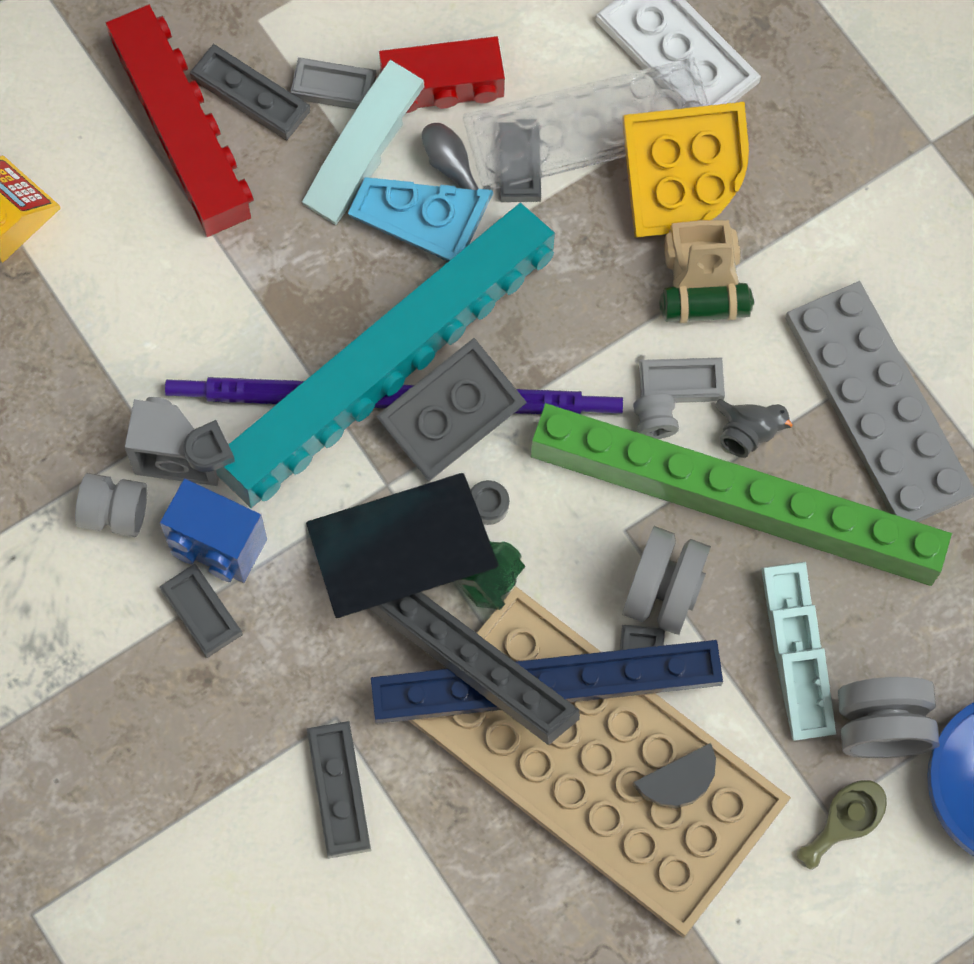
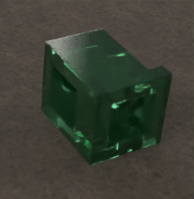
(489, 586)

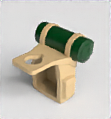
(704, 273)

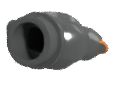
(750, 425)

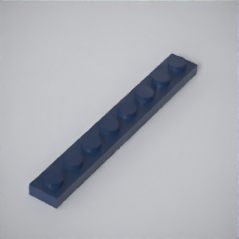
(572, 677)

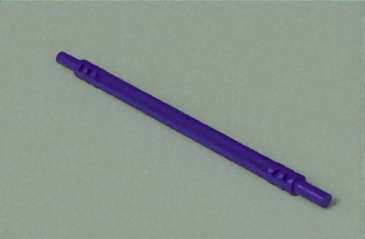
(273, 391)

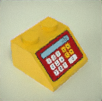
(22, 208)

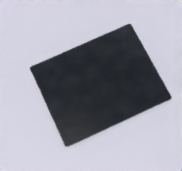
(401, 545)

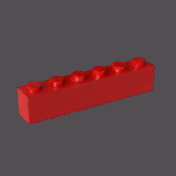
(179, 121)

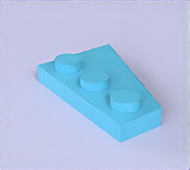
(424, 216)

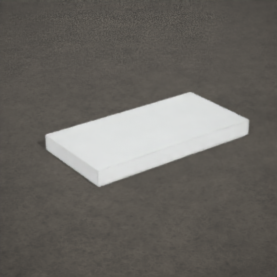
(674, 31)

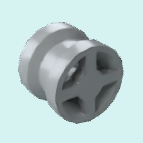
(656, 415)

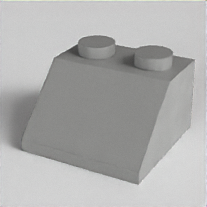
(157, 442)

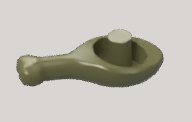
(851, 815)

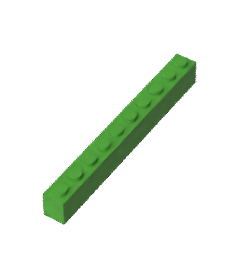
(740, 495)

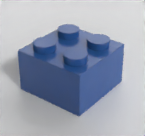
(213, 532)

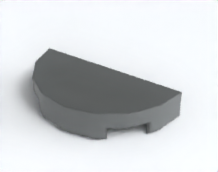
(680, 781)

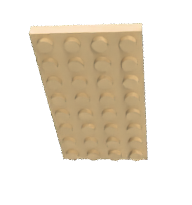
(585, 779)

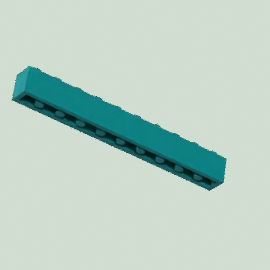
(386, 354)

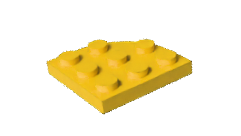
(684, 164)

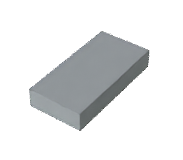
(331, 83)
(683, 379)

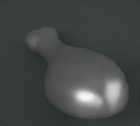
(448, 154)

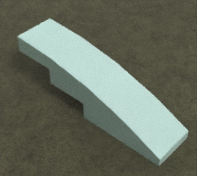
(363, 142)
(798, 651)

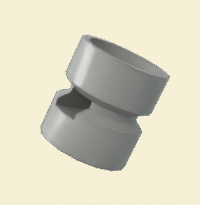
(110, 504)

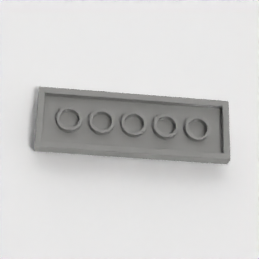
(879, 404)

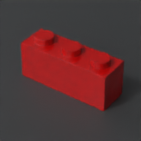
(452, 71)

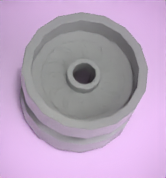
(667, 580)
(888, 717)

